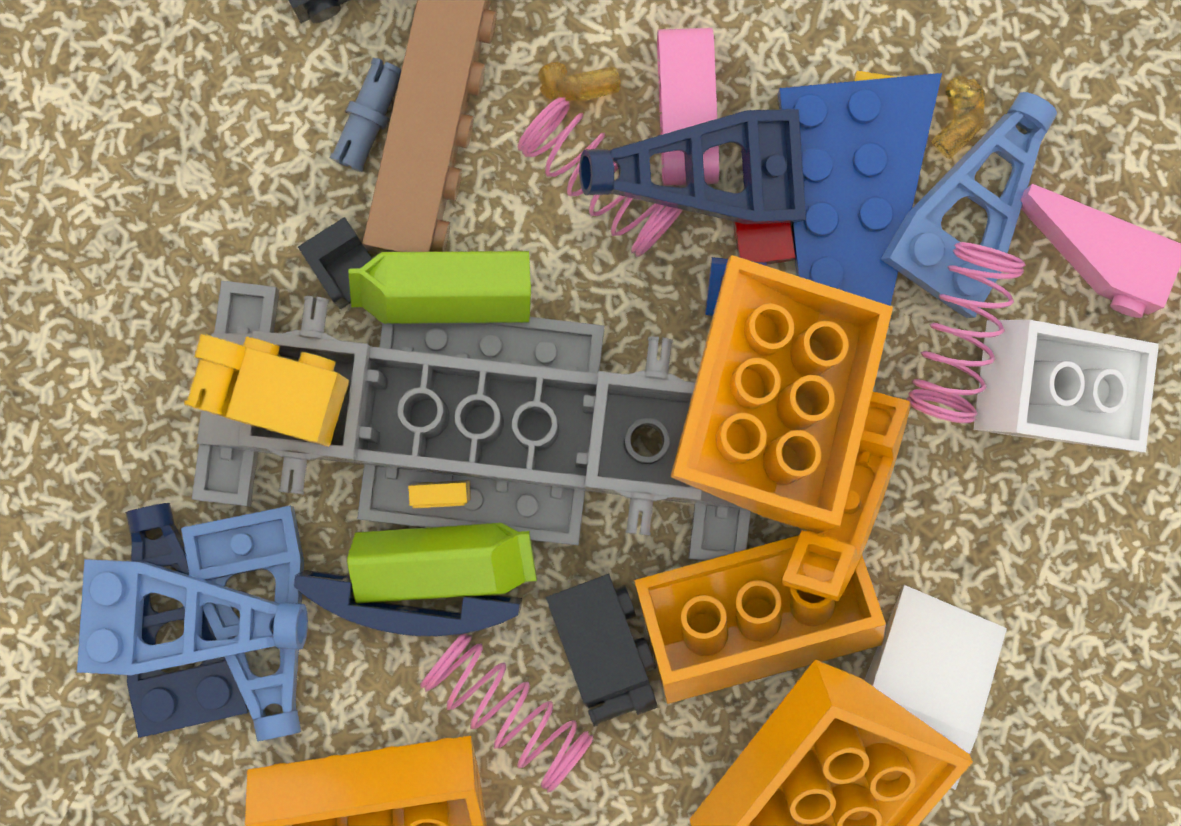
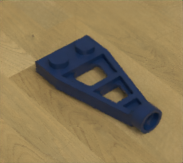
(769, 162)
(187, 696)

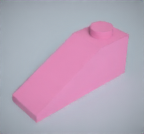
(1110, 254)

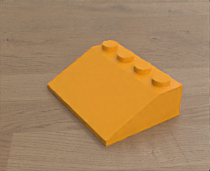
(782, 395)
(836, 759)

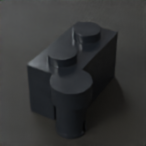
(601, 649)

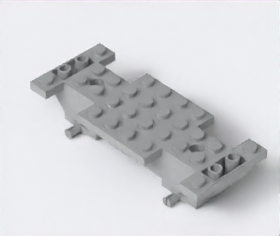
(475, 403)

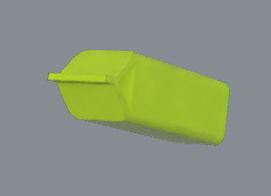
(444, 287)
(439, 562)

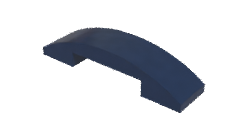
(336, 595)

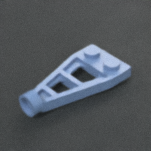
(924, 249)
(241, 546)
(114, 618)

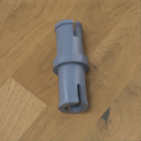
(367, 115)

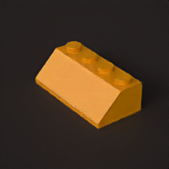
(739, 623)
(381, 787)

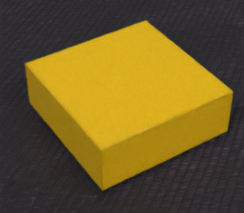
(439, 494)

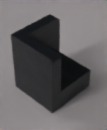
(332, 255)

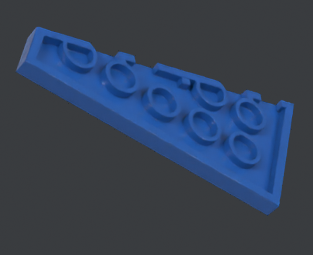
(859, 175)

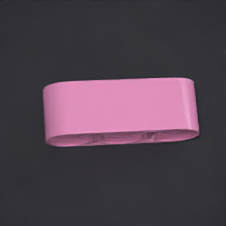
(686, 94)

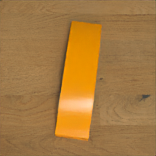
(827, 560)

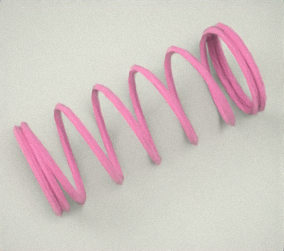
(531, 140)
(990, 259)
(561, 765)

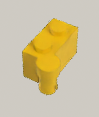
(268, 390)

